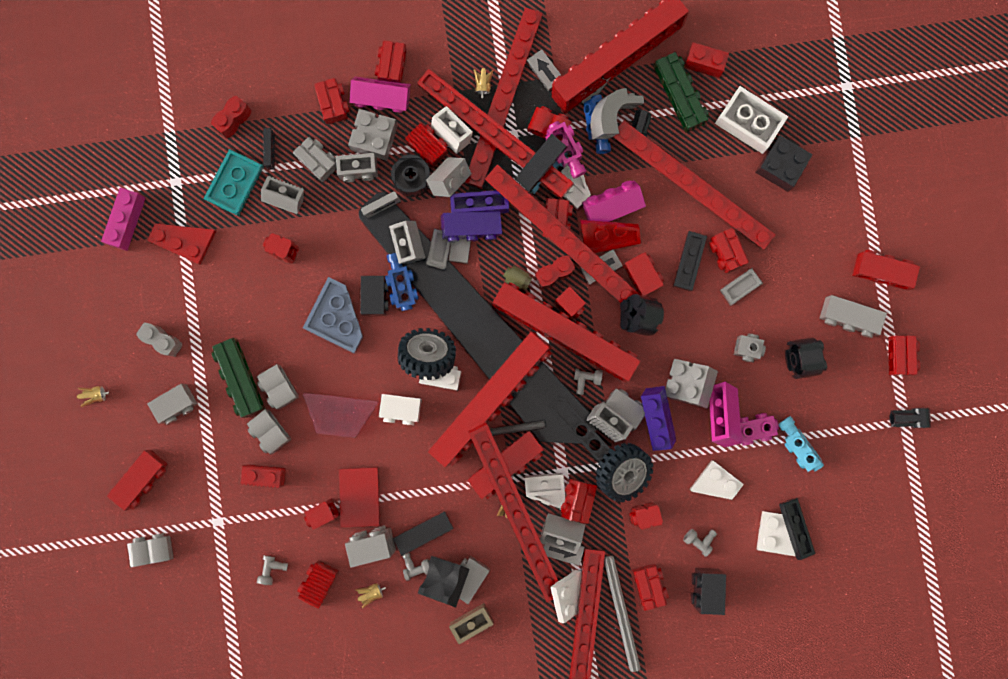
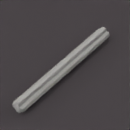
(621, 612)

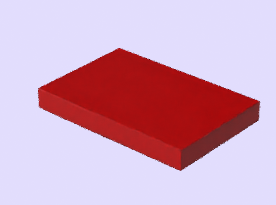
(359, 497)

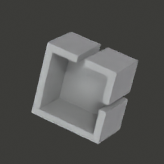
(373, 134)
(691, 383)

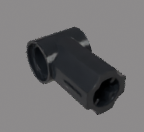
(641, 121)
(916, 418)

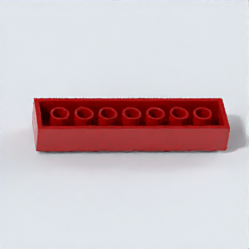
(619, 53)
(565, 332)
(491, 398)

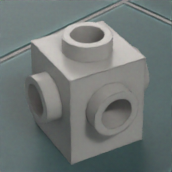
(743, 346)

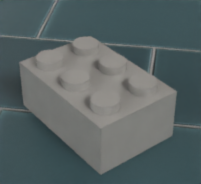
(370, 546)

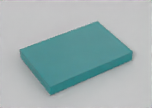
(233, 182)

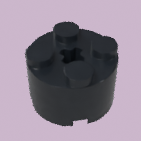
(401, 172)
(641, 314)
(805, 358)

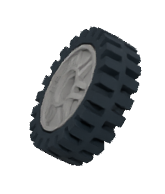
(426, 353)
(624, 472)

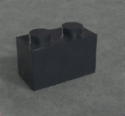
(374, 296)

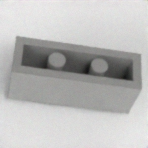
(852, 316)

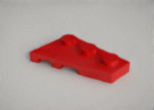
(609, 235)
(184, 241)

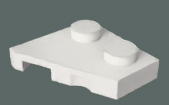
(579, 191)
(716, 482)
(546, 488)
(774, 535)

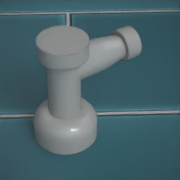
(582, 376)
(704, 546)
(269, 564)
(412, 571)

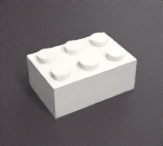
(751, 120)

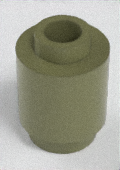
(518, 277)

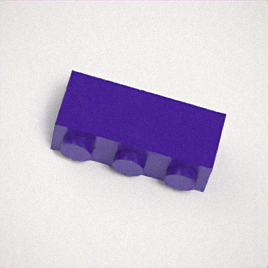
(479, 202)
(471, 226)
(658, 418)

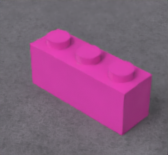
(380, 94)
(614, 202)
(123, 219)
(725, 415)

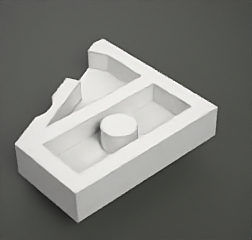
(566, 596)

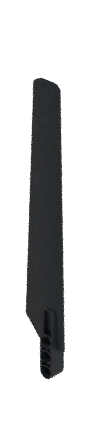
(489, 339)

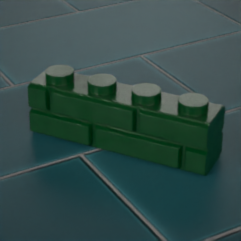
(681, 92)
(238, 378)

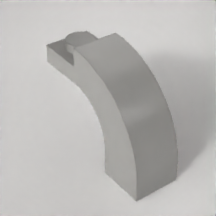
(604, 115)

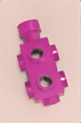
(573, 148)
(756, 428)

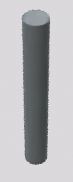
(518, 428)

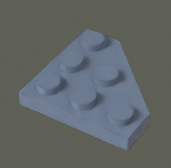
(335, 317)

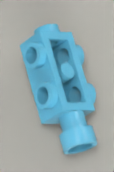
(801, 450)

